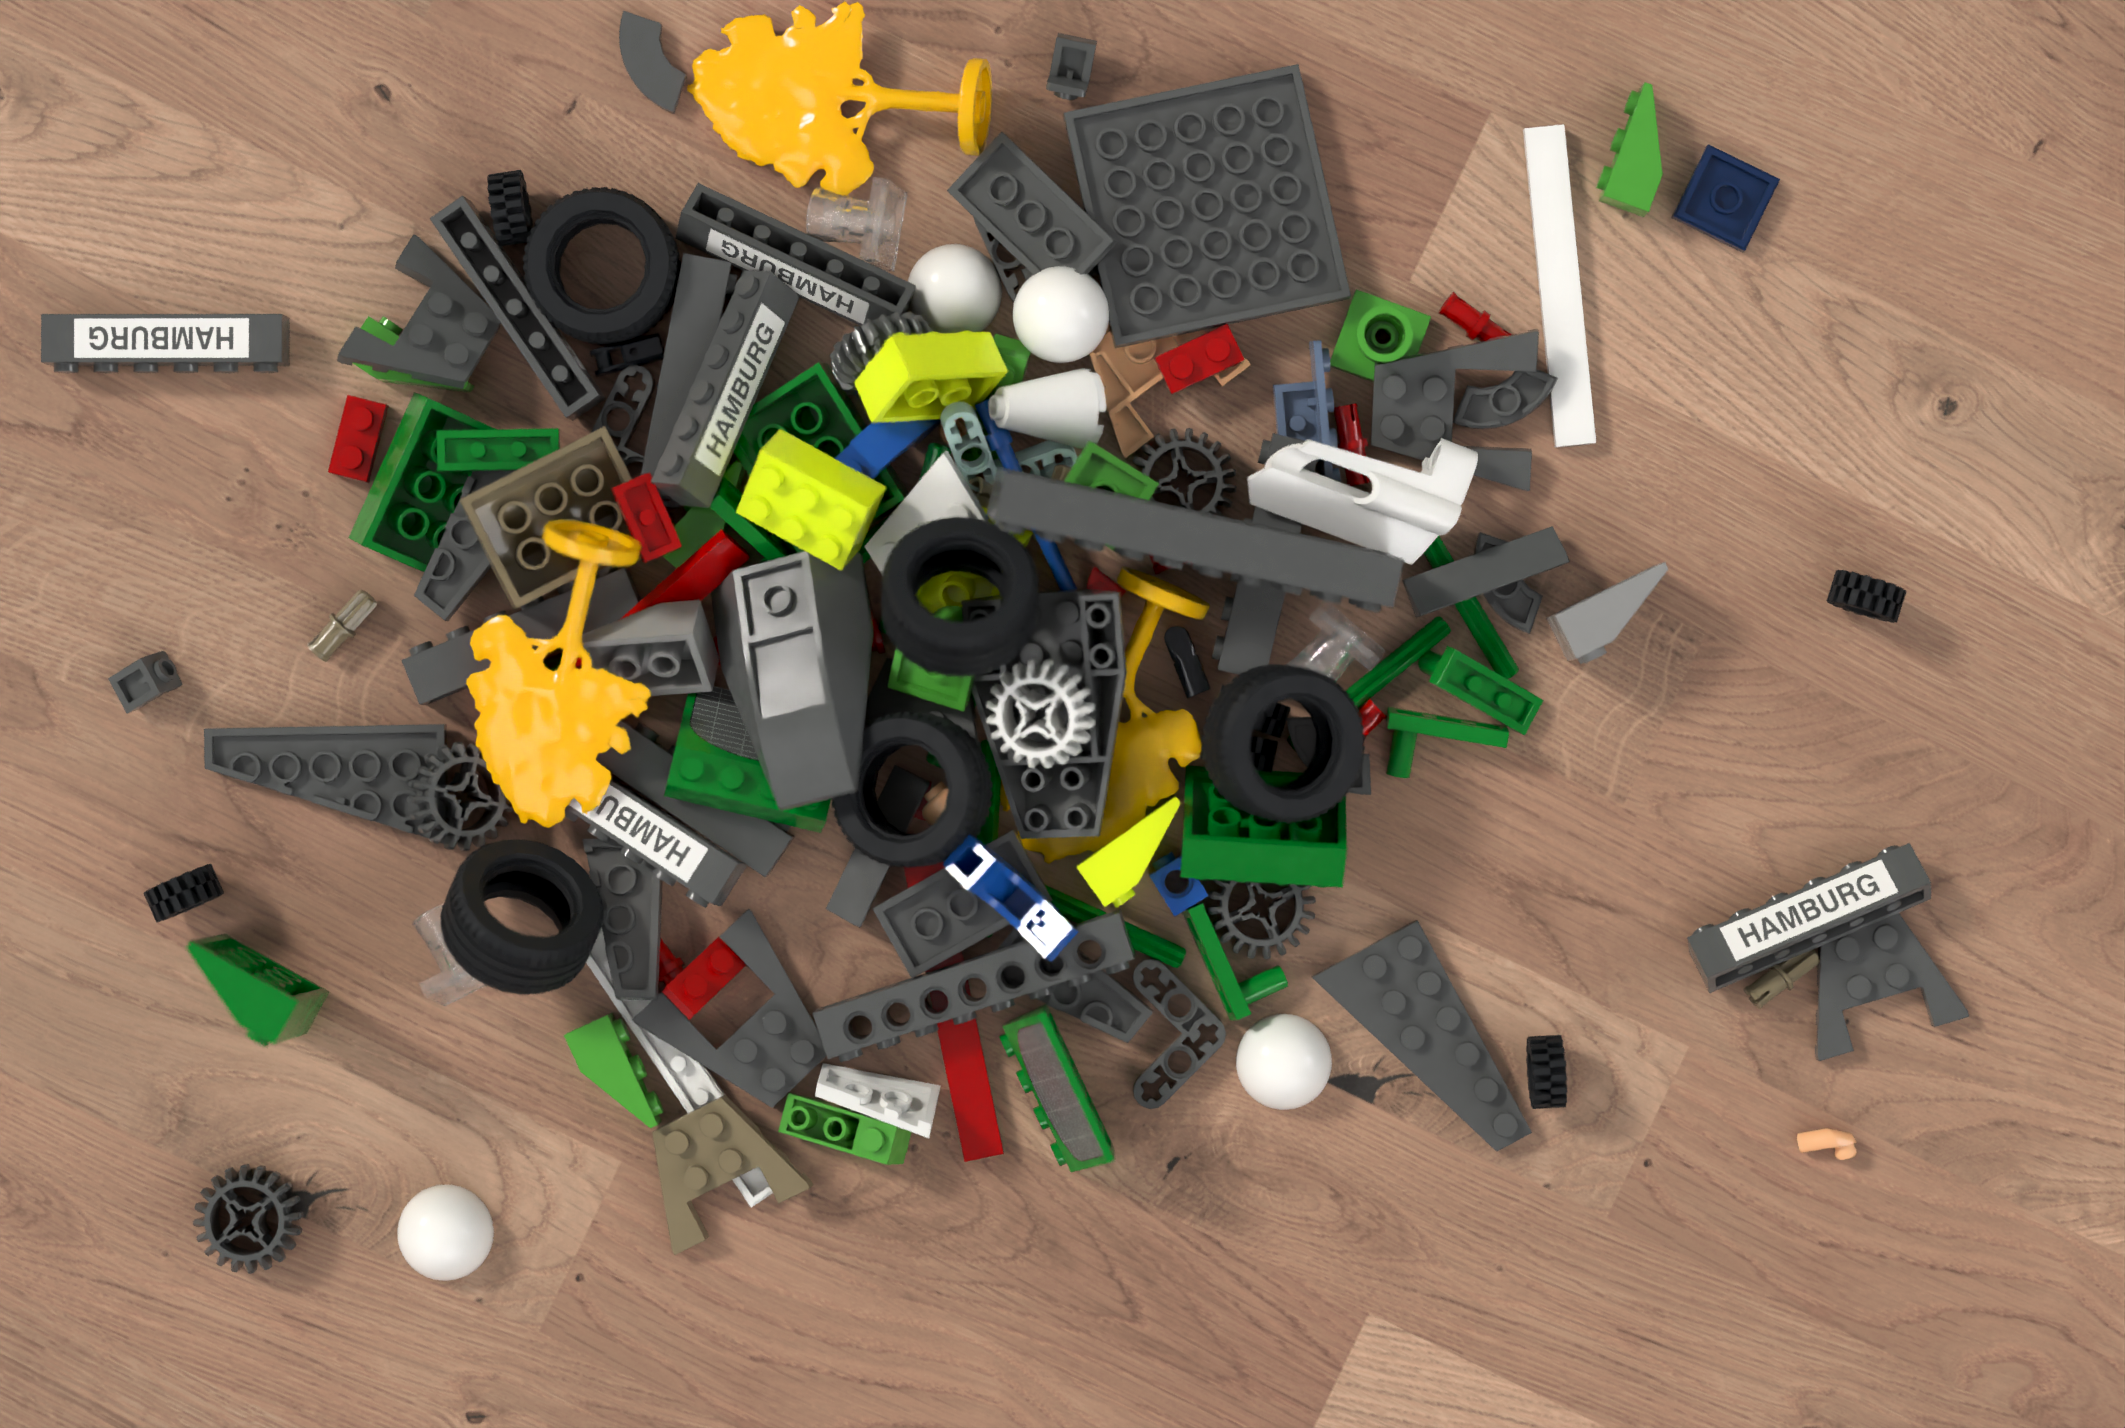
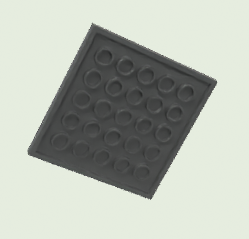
(1208, 205)

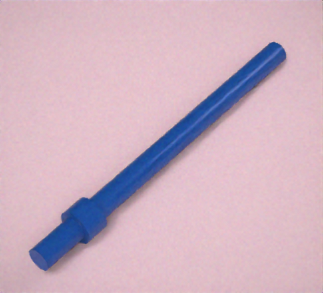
(999, 440)

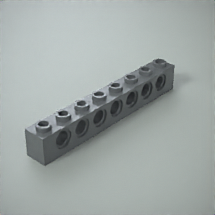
(835, 1020)

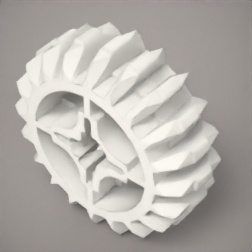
(1029, 702)

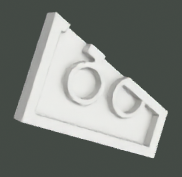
(936, 496)
(880, 1096)

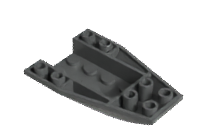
(1086, 634)
(799, 670)

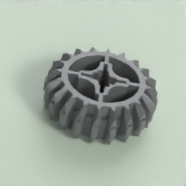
(864, 343)
(1176, 448)
(457, 811)
(1275, 936)
(261, 1232)

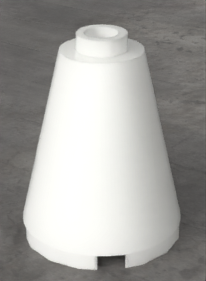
(1053, 407)

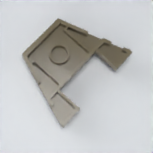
(708, 1151)

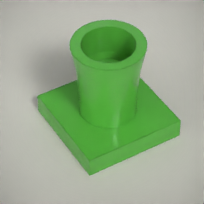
(1356, 345)
(1100, 468)
(928, 685)

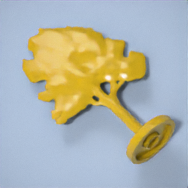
(784, 97)
(547, 725)
(1142, 745)

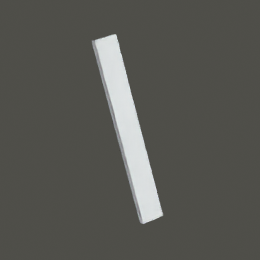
(1559, 285)
(685, 1076)

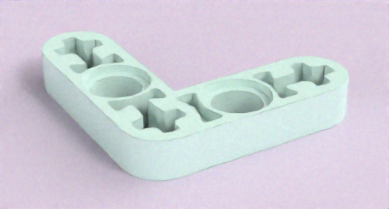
(975, 438)

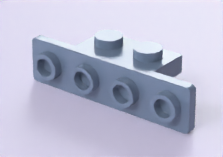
(1304, 408)

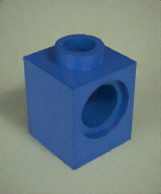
(1176, 901)

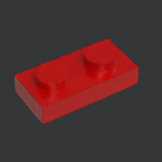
(1199, 359)
(358, 438)
(646, 517)
(703, 978)

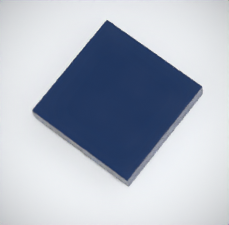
(1725, 198)

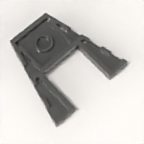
(1417, 402)
(771, 1047)

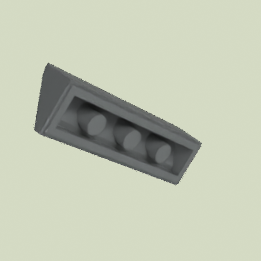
(1485, 571)
(863, 875)

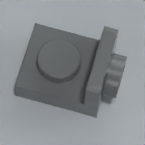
(145, 680)

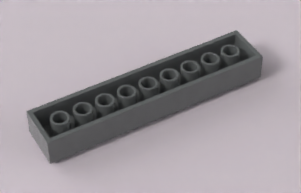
(1194, 537)

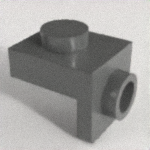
(1071, 66)

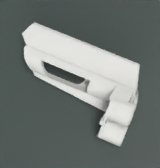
(1396, 518)

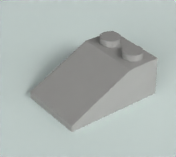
(1598, 620)
(660, 647)

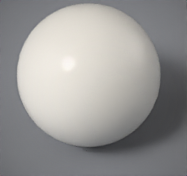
(955, 289)
(1060, 314)
(1283, 1061)
(445, 1232)

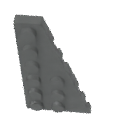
(334, 766)
(1416, 1013)

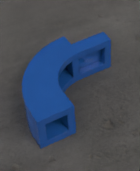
(883, 443)
(1011, 895)

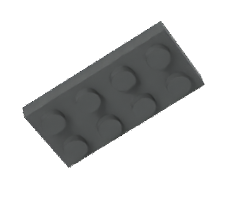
(1029, 211)
(943, 917)

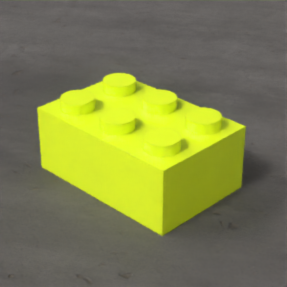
(926, 372)
(810, 499)

